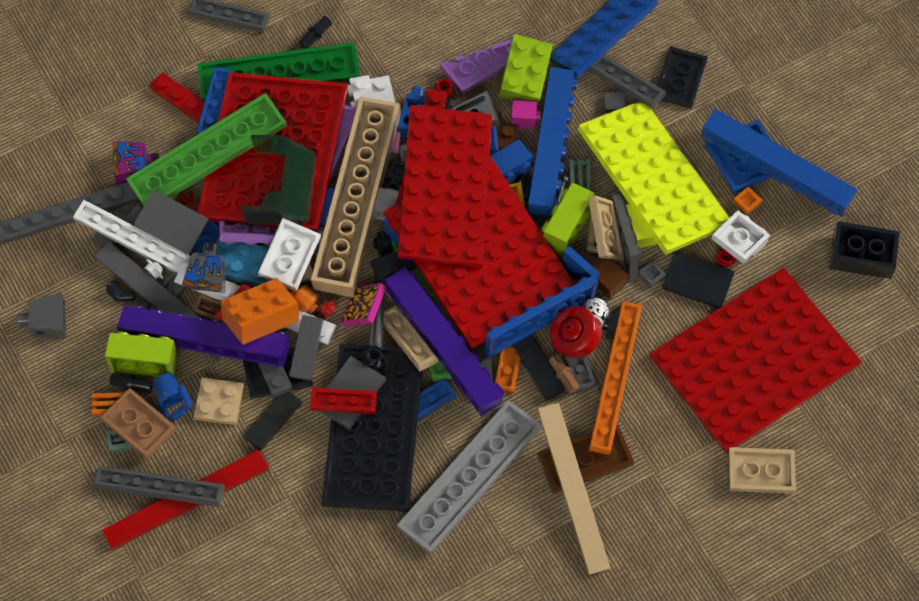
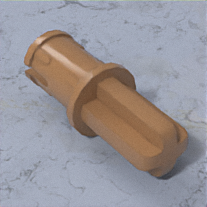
(564, 373)

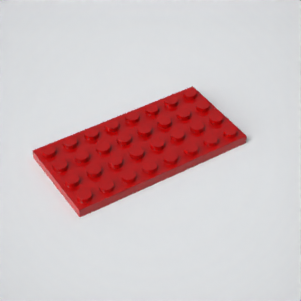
(445, 186)

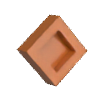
(747, 200)

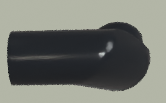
(526, 185)
(117, 294)

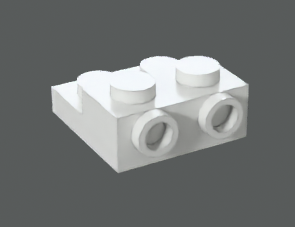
(374, 88)
(741, 237)

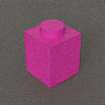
(525, 114)

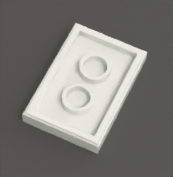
(289, 254)

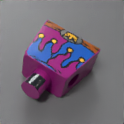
(130, 158)

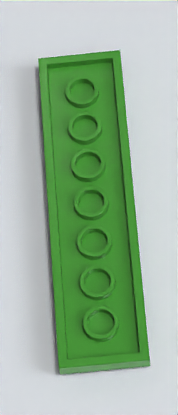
(207, 150)

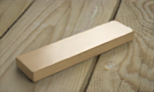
(408, 339)

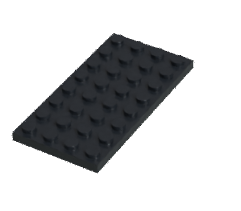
(375, 458)

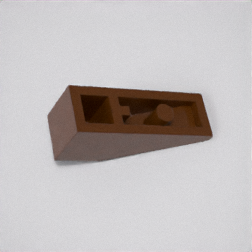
(611, 276)

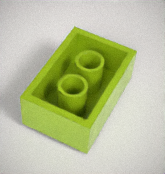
(525, 69)
(567, 219)
(141, 355)

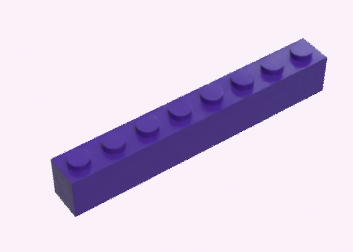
(203, 336)
(444, 341)

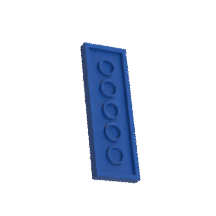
(600, 34)
(538, 317)

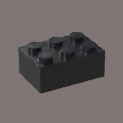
(864, 250)

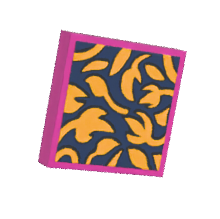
(364, 305)

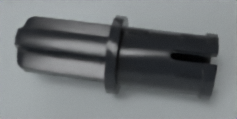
(315, 32)
(131, 382)

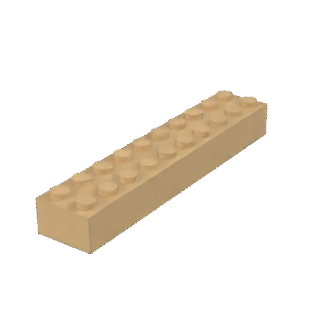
(355, 196)

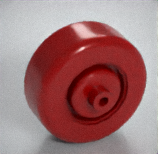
(575, 332)

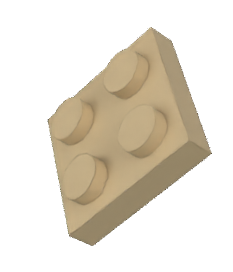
(219, 401)

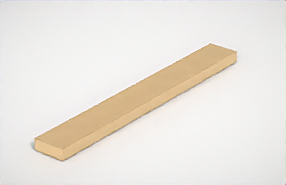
(573, 489)

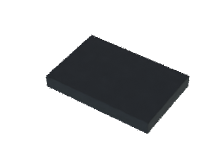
(681, 76)
(698, 280)
(256, 381)

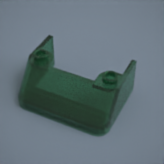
(297, 183)

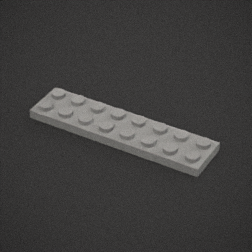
(469, 477)

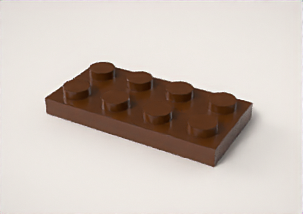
(591, 464)

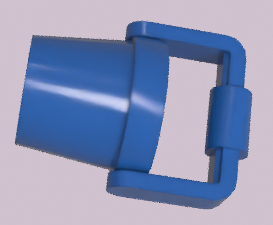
(171, 394)

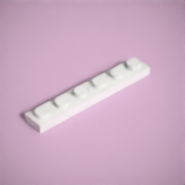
(130, 236)

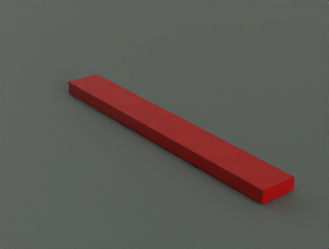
(167, 510)

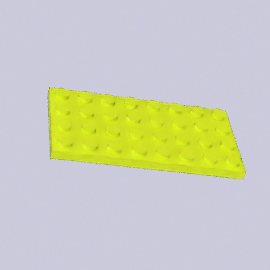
(654, 176)

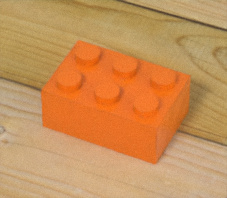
(259, 311)

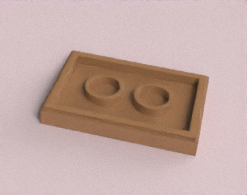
(138, 423)

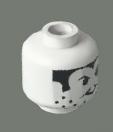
(598, 308)

